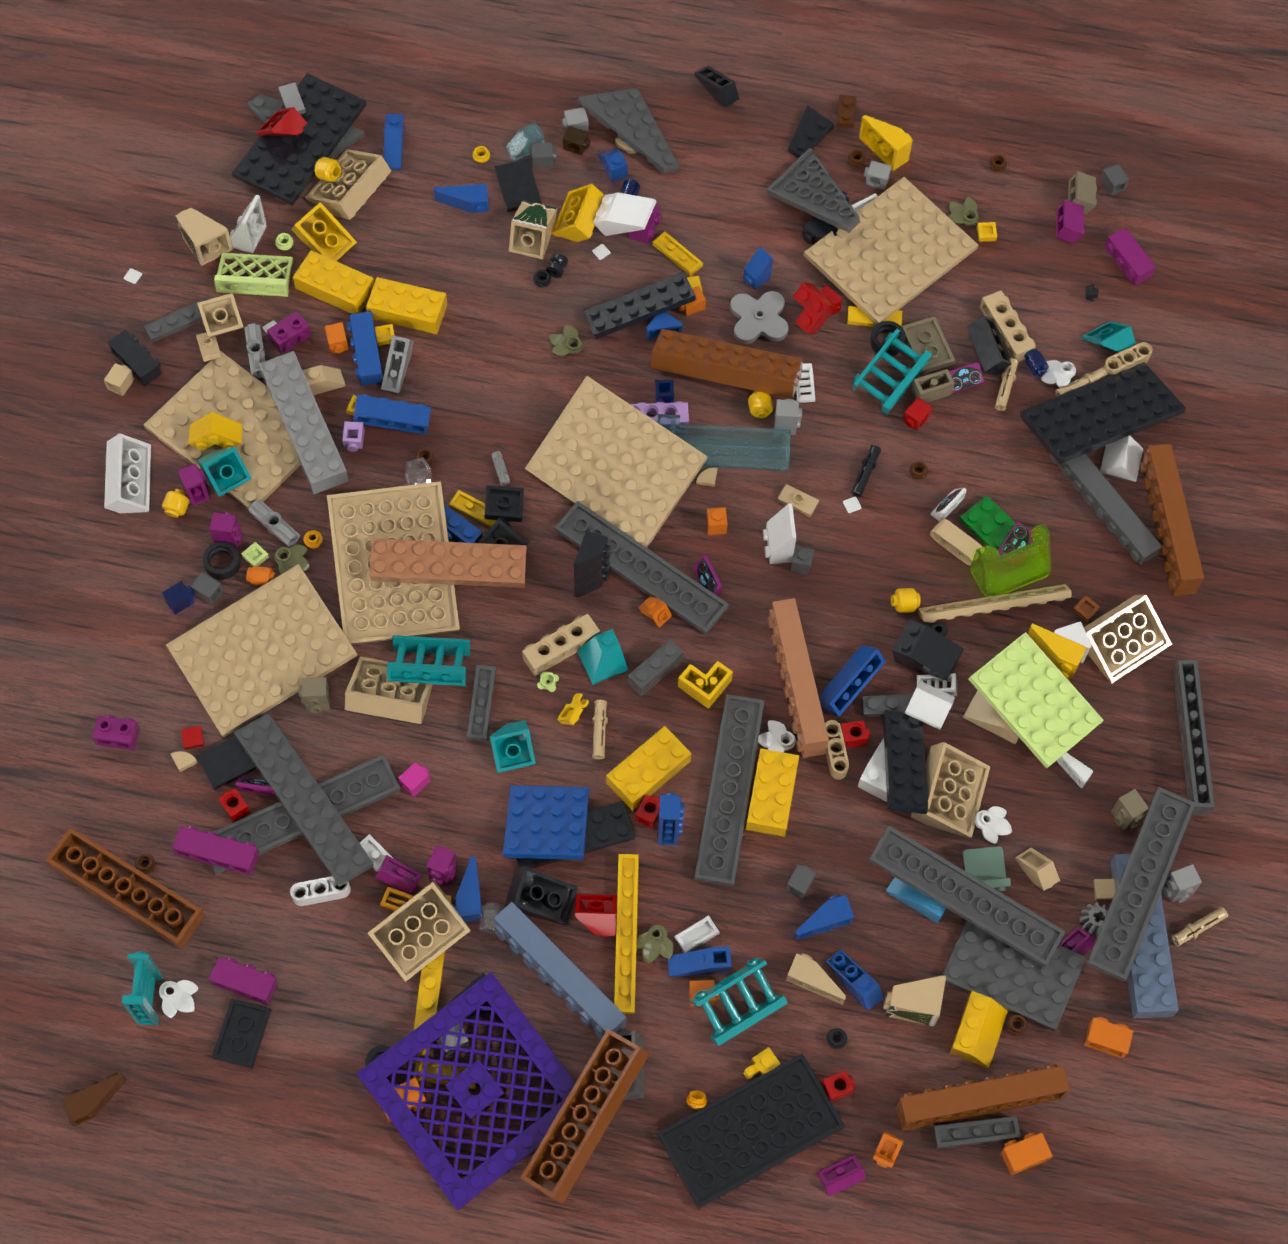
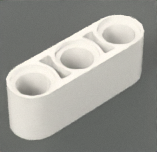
(312, 897)

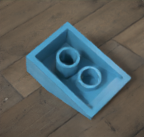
(916, 900)

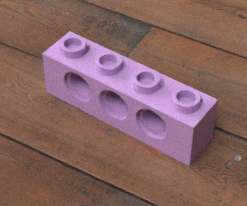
(675, 408)

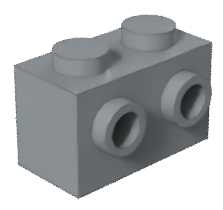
(787, 415)
(1181, 884)

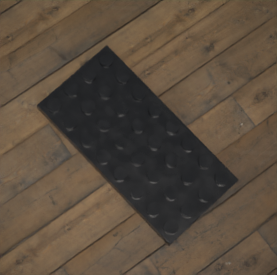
(287, 163)
(1102, 412)
(750, 1131)

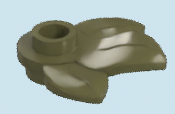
(962, 212)
(564, 342)
(294, 557)
(654, 946)

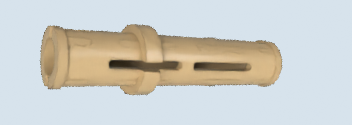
(1008, 378)
(1086, 379)
(600, 721)
(1192, 931)

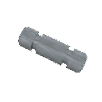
(500, 468)

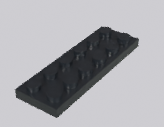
(639, 305)
(905, 763)
(605, 828)

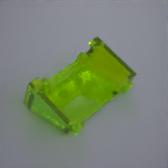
(1014, 569)

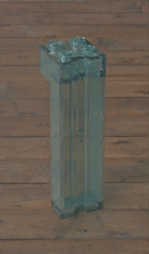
(734, 445)

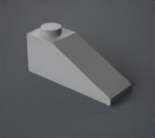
(397, 363)

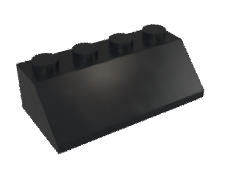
(591, 564)

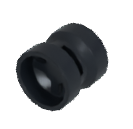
(556, 265)

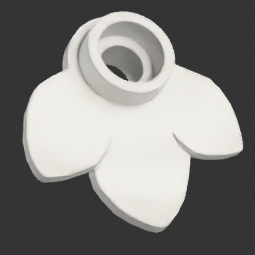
(1059, 373)
(775, 736)
(995, 823)
(180, 999)

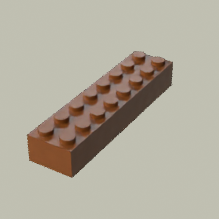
(726, 363)
(1172, 520)
(125, 888)
(982, 1098)
(585, 1116)

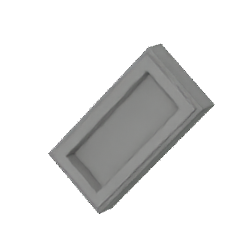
(291, 97)

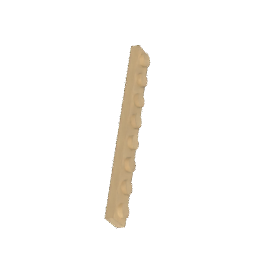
(1001, 602)

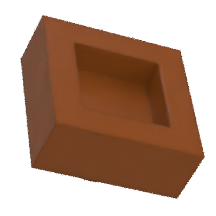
(1086, 608)

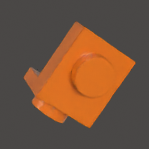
(655, 610)
(887, 1150)

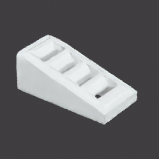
(807, 372)
(952, 678)
(1077, 771)

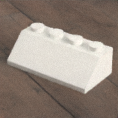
(127, 475)

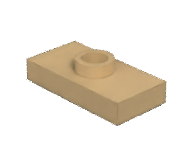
(208, 347)
(800, 501)

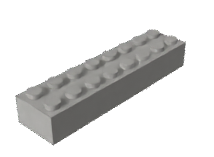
(303, 422)

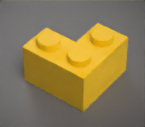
(215, 430)
(705, 687)

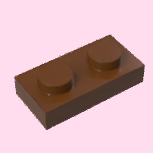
(846, 111)

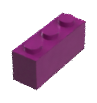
(1130, 256)
(243, 980)

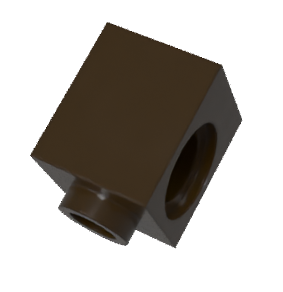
(576, 140)

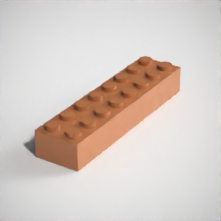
(448, 563)
(798, 678)

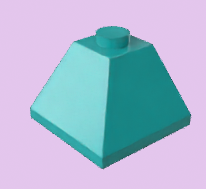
(1112, 336)
(224, 470)
(602, 657)
(512, 747)

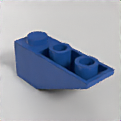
(701, 962)
(855, 979)

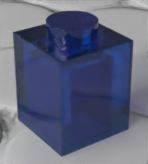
(664, 391)
(179, 597)

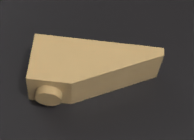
(810, 976)

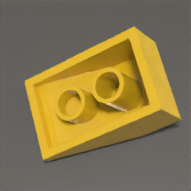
(886, 141)
(323, 233)
(1060, 650)

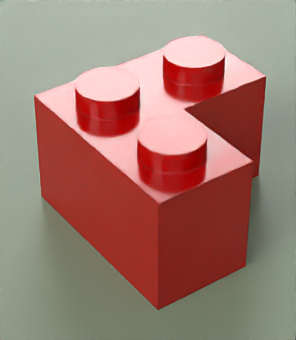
(817, 308)

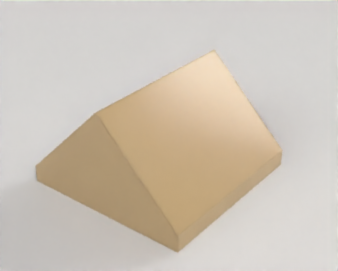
(220, 315)

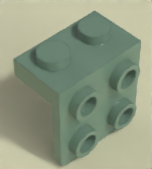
(987, 866)

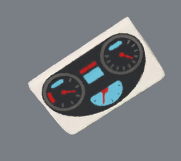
(949, 504)

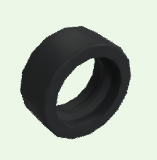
(886, 326)
(219, 547)

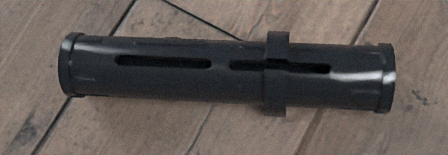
(868, 464)

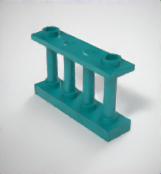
(898, 387)
(428, 673)
(141, 999)
(755, 1012)

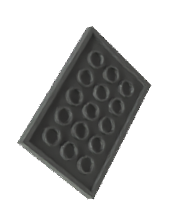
(1012, 979)

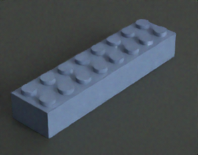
(558, 972)
(1151, 975)

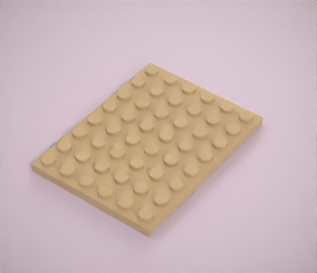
(892, 252)
(237, 395)
(616, 462)
(383, 609)
(261, 650)

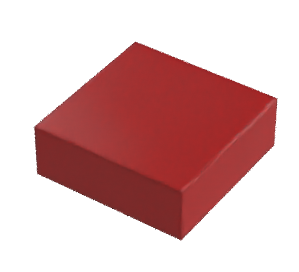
(192, 737)

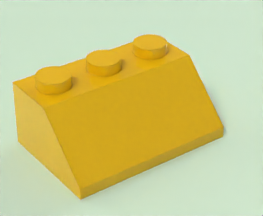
(578, 213)
(979, 1030)

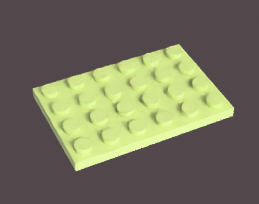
(1036, 700)

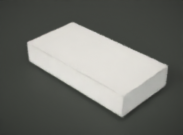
(696, 934)

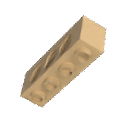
(999, 302)
(539, 663)

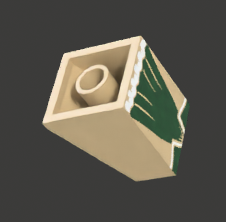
(532, 229)
(203, 235)
(916, 1001)

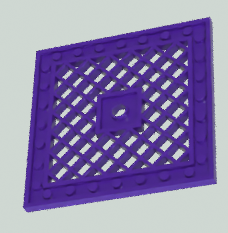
(375, 1079)

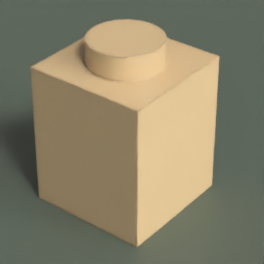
(119, 379)

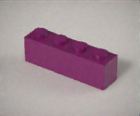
(216, 850)

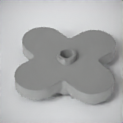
(759, 317)

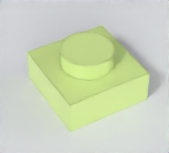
(255, 555)

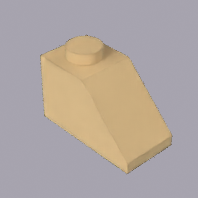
(323, 379)
(1038, 868)

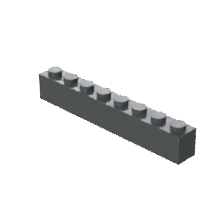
(1110, 508)
(1193, 736)

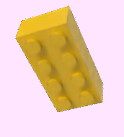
(333, 283)
(407, 305)
(648, 768)
(772, 792)

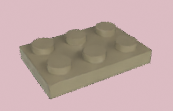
(928, 336)

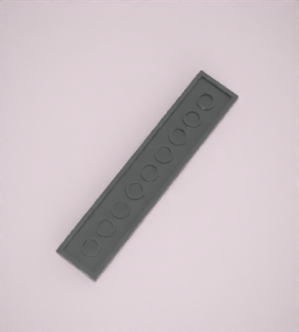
(646, 569)
(729, 790)
(345, 791)
(304, 799)
(1141, 884)
(967, 896)

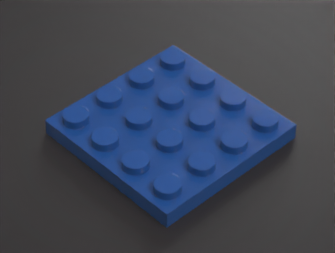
(546, 822)

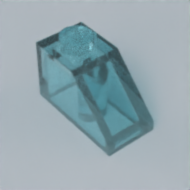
(521, 142)

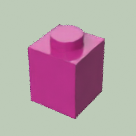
(414, 779)

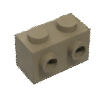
(1082, 191)
(933, 386)
(315, 694)
(1129, 810)

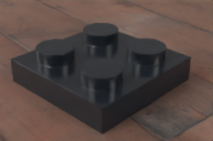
(504, 503)

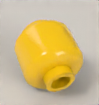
(327, 169)
(760, 404)
(175, 503)
(905, 600)

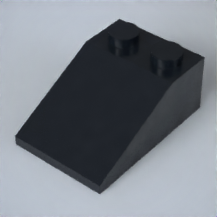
(503, 533)
(926, 650)
(541, 895)

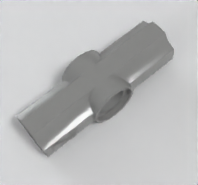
(255, 342)
(266, 516)

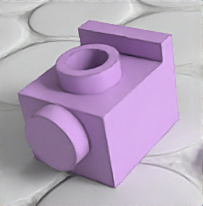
(353, 436)

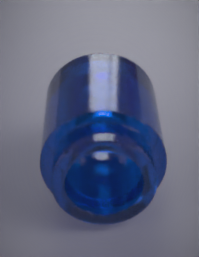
(630, 187)
(1036, 362)

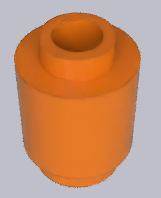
(260, 575)

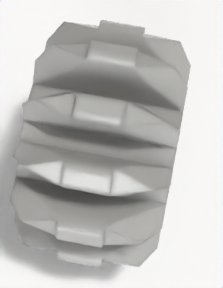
(1089, 915)

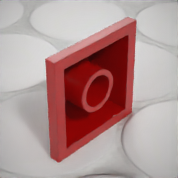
(283, 123)
(597, 913)

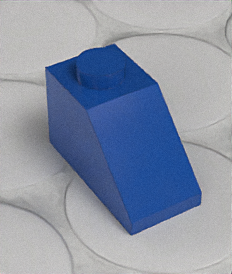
(614, 164)
(758, 269)

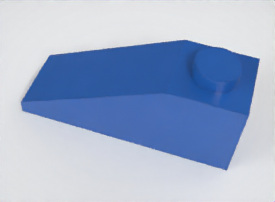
(394, 140)
(465, 197)
(468, 896)
(831, 915)

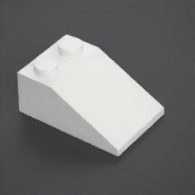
(623, 213)
(249, 227)
(780, 536)
(874, 776)

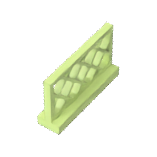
(253, 284)

